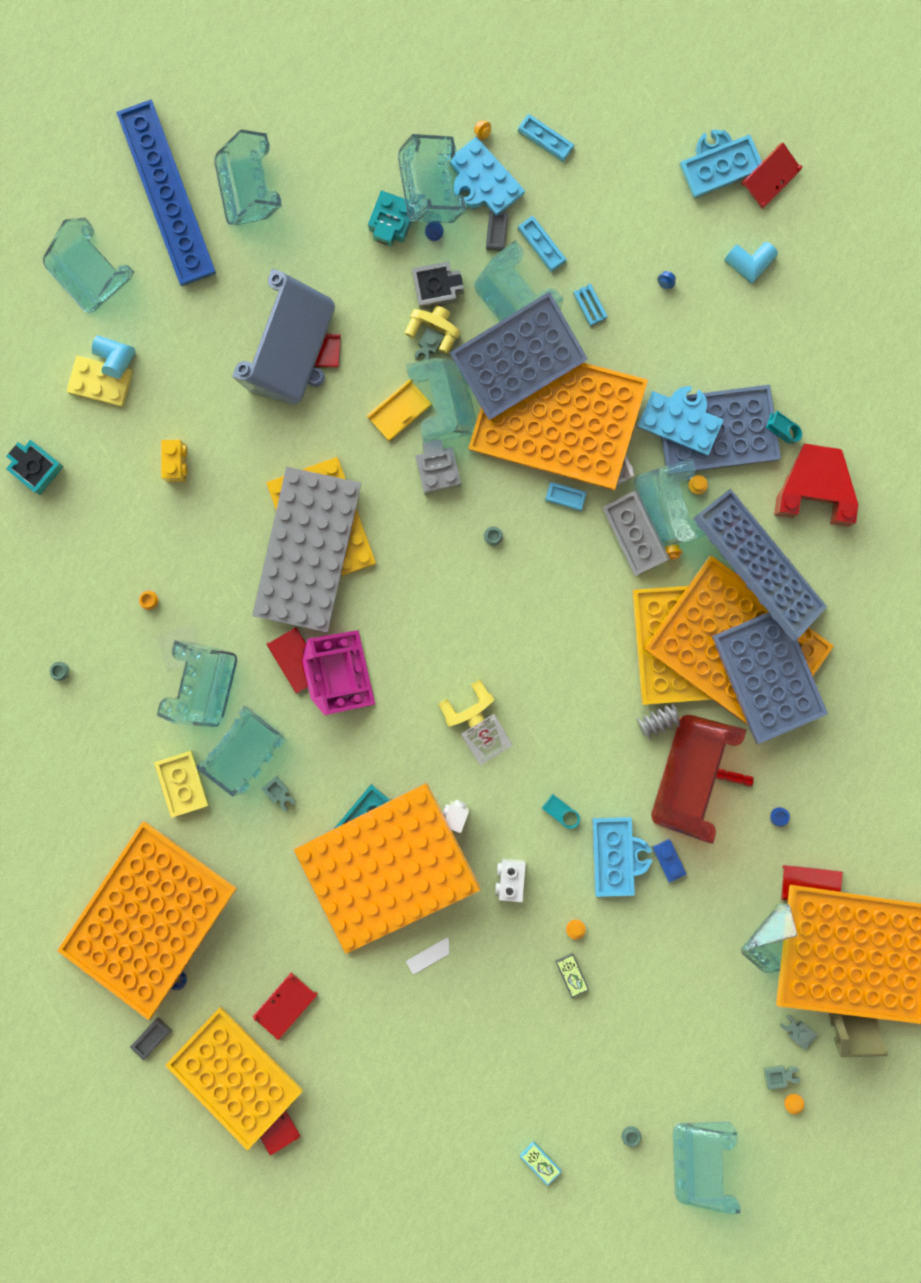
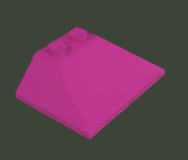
(337, 673)

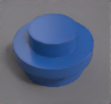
(666, 280)
(779, 816)

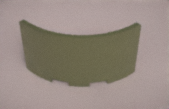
(857, 1036)

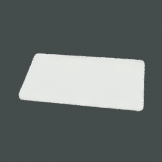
(429, 956)

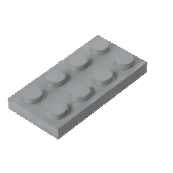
(636, 533)

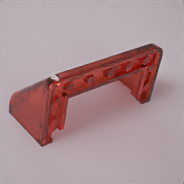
(692, 774)

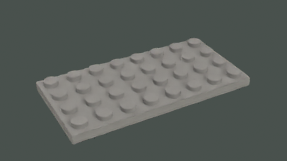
(307, 549)

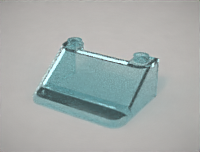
(82, 267)
(766, 943)
(700, 1165)

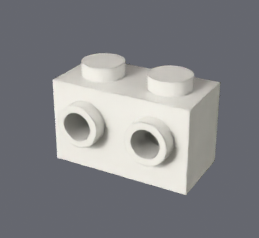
(456, 815)
(511, 880)

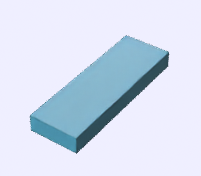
(545, 137)
(542, 244)

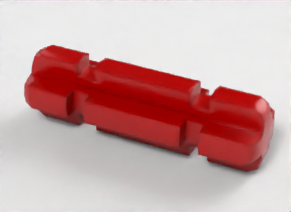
(735, 777)

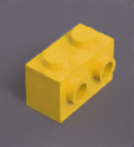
(173, 461)

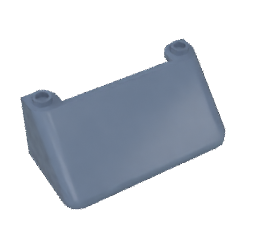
(288, 342)

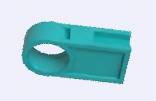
(781, 426)
(557, 809)

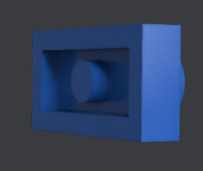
(669, 860)

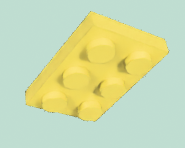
(90, 383)
(181, 784)

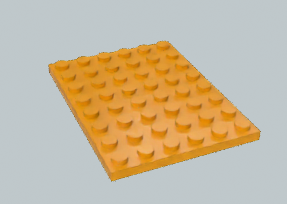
(569, 426)
(708, 606)
(387, 868)
(146, 920)
(852, 956)

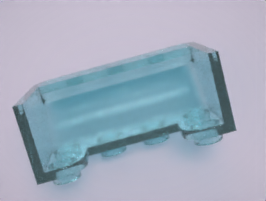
(243, 179)
(504, 288)
(451, 399)
(665, 501)
(203, 685)

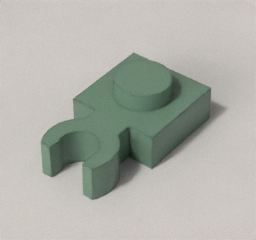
(430, 343)
(276, 791)
(799, 1033)
(777, 1076)

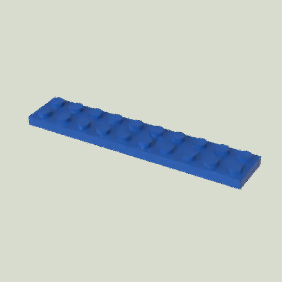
(166, 192)

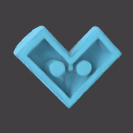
(751, 266)
(116, 353)

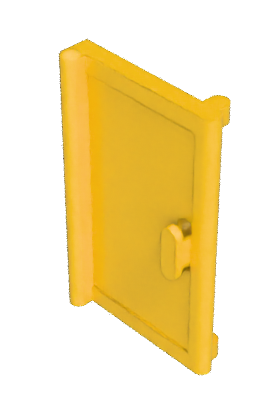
(399, 408)

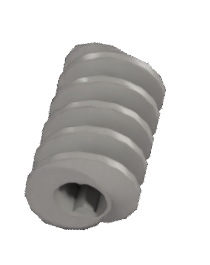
(658, 722)

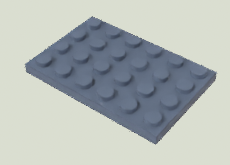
(519, 355)
(742, 435)
(769, 677)

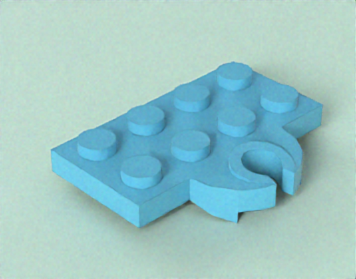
(719, 163)
(484, 178)
(681, 420)
(616, 856)

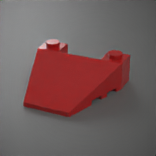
(823, 477)

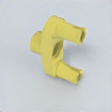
(435, 320)
(471, 715)

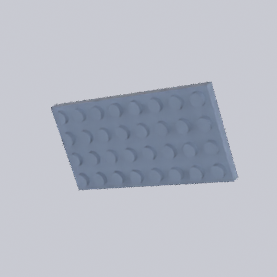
(760, 564)

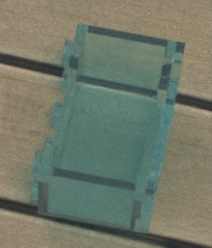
(427, 179)
(242, 752)

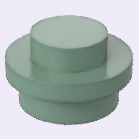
(493, 536)
(59, 671)
(631, 1136)

